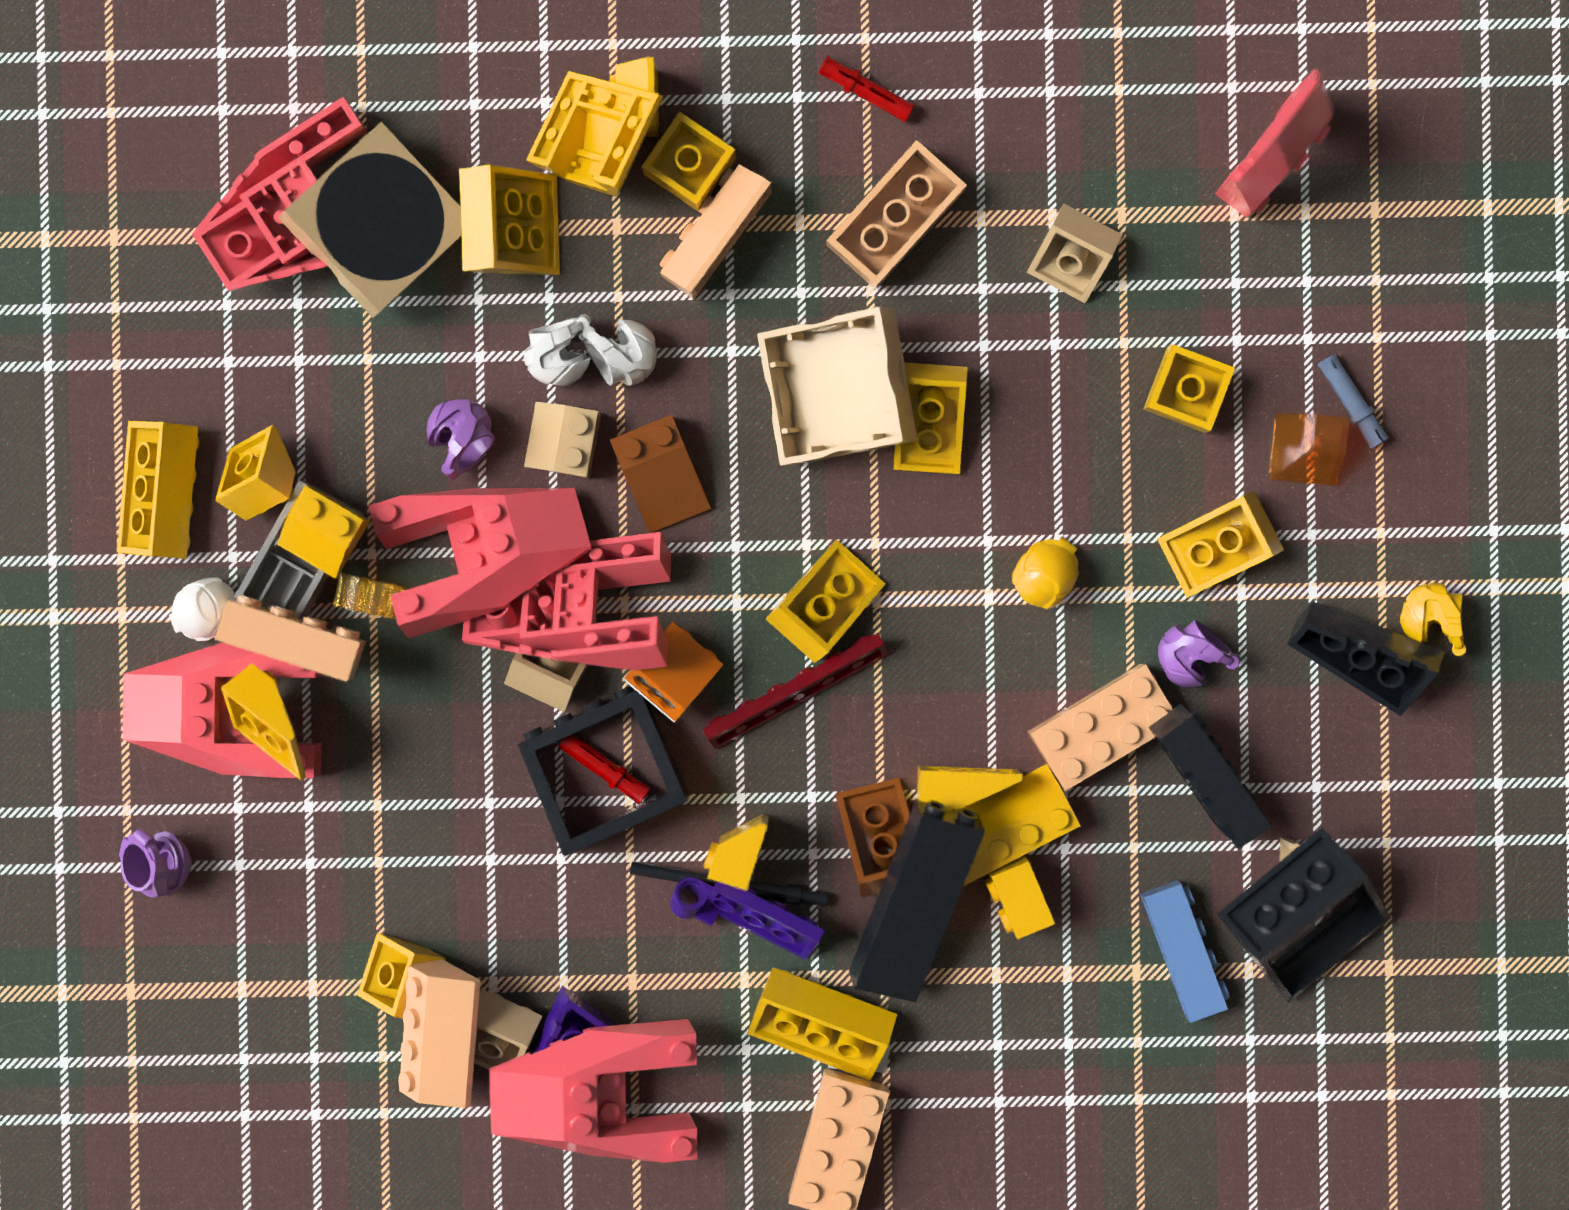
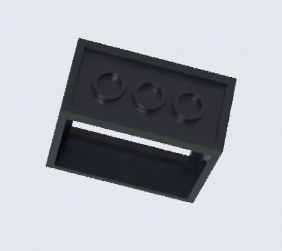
(594, 713)
(1292, 900)

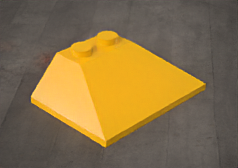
(594, 132)

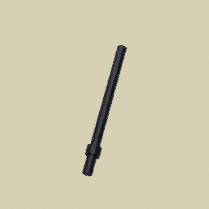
(793, 894)

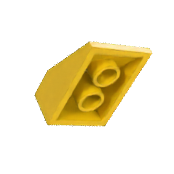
(938, 415)
(1220, 544)
(825, 601)
(261, 716)
(962, 785)

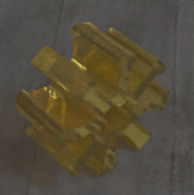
(366, 595)

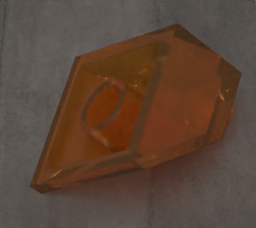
(1308, 448)

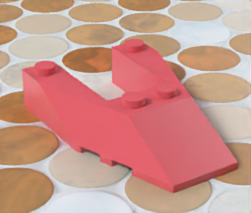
(1281, 147)
(244, 229)
(499, 542)
(560, 613)
(184, 715)
(577, 1093)

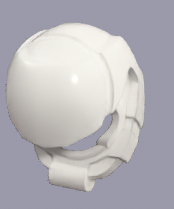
(548, 357)
(624, 362)
(200, 608)

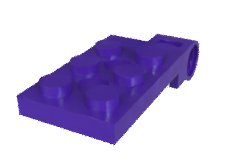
(749, 912)

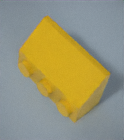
(736, 853)

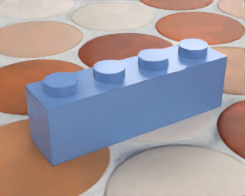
(1184, 950)

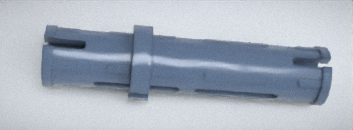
(1360, 412)

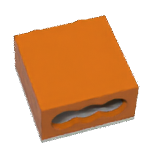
(686, 674)

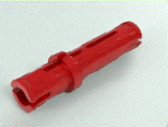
(863, 87)
(604, 768)

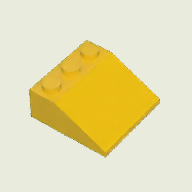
(509, 221)

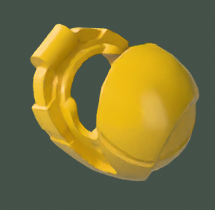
(1046, 572)
(1430, 606)

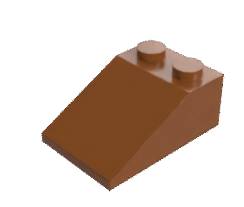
(660, 473)
(873, 827)

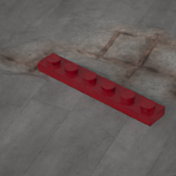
(788, 695)

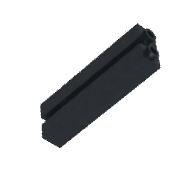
(916, 900)

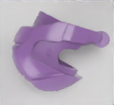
(466, 431)
(1184, 646)
(154, 864)

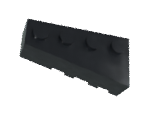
(1366, 655)
(1209, 775)

